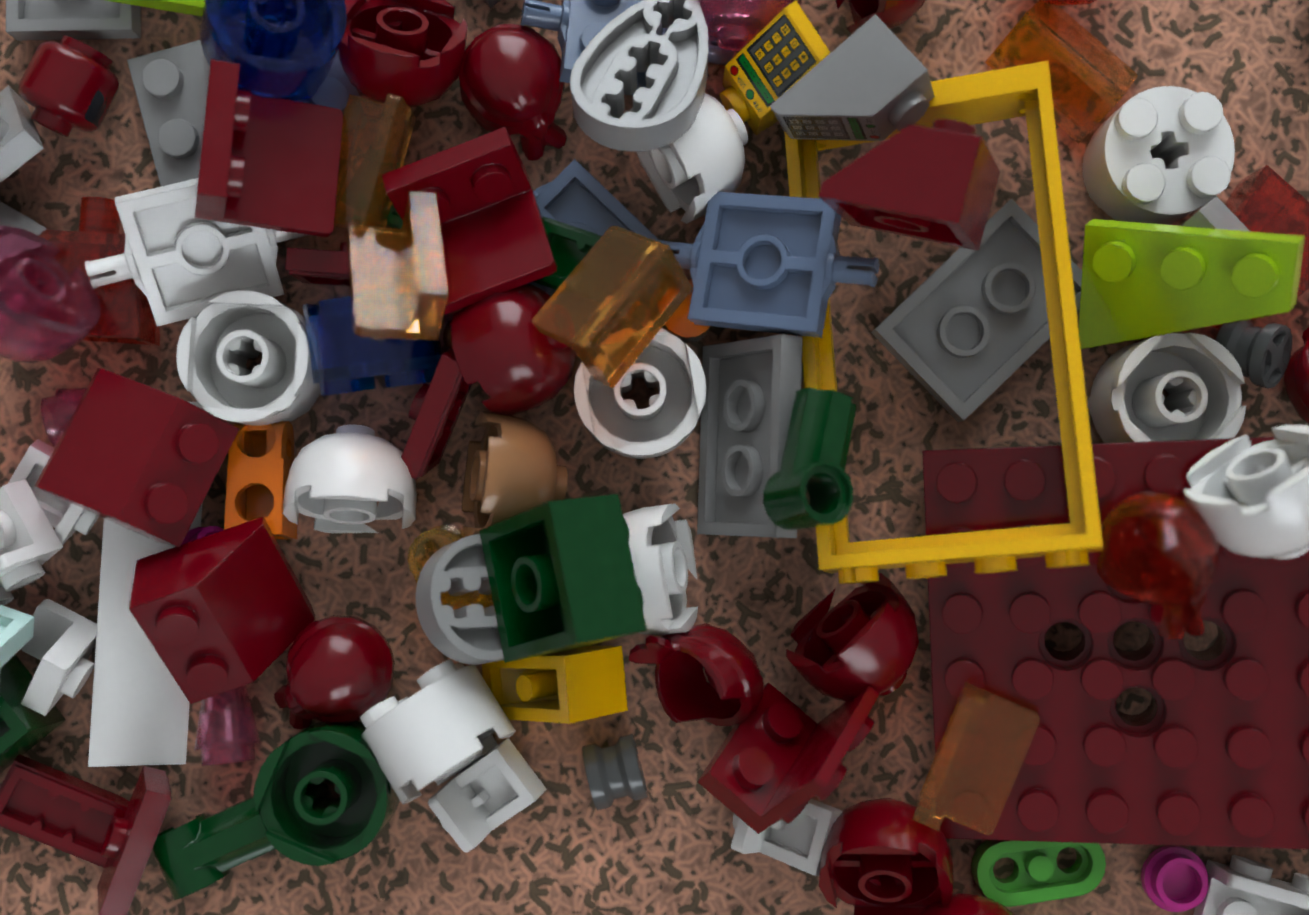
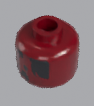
(69, 86)

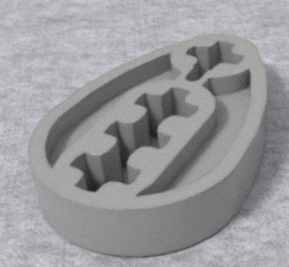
(674, 76)
(468, 632)

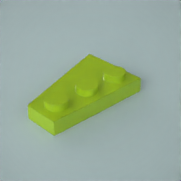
(1180, 278)

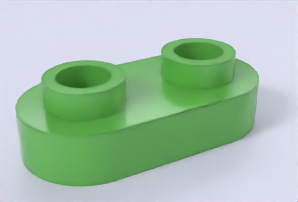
(1036, 871)

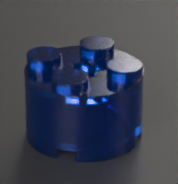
(279, 59)
(350, 362)

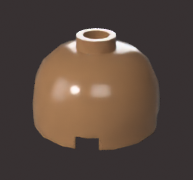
(509, 471)

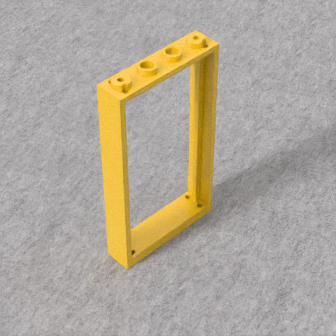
(978, 100)

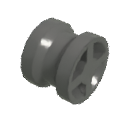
(1258, 350)
(614, 772)

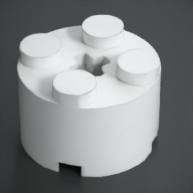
(1189, 152)
(215, 355)
(1195, 373)
(671, 413)
(435, 729)

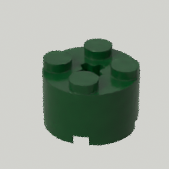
(294, 800)

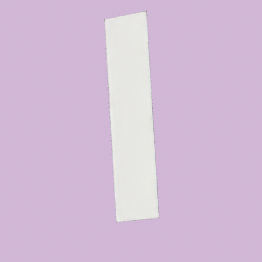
(136, 702)

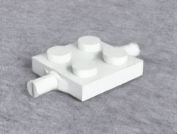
(187, 259)

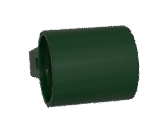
(813, 460)
(209, 847)

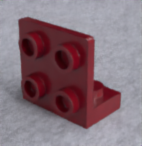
(267, 159)
(485, 215)
(785, 758)

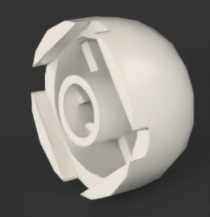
(700, 161)
(344, 477)
(1256, 494)
(661, 561)

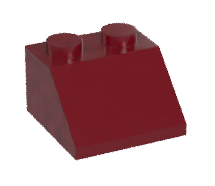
(920, 185)
(138, 457)
(220, 608)

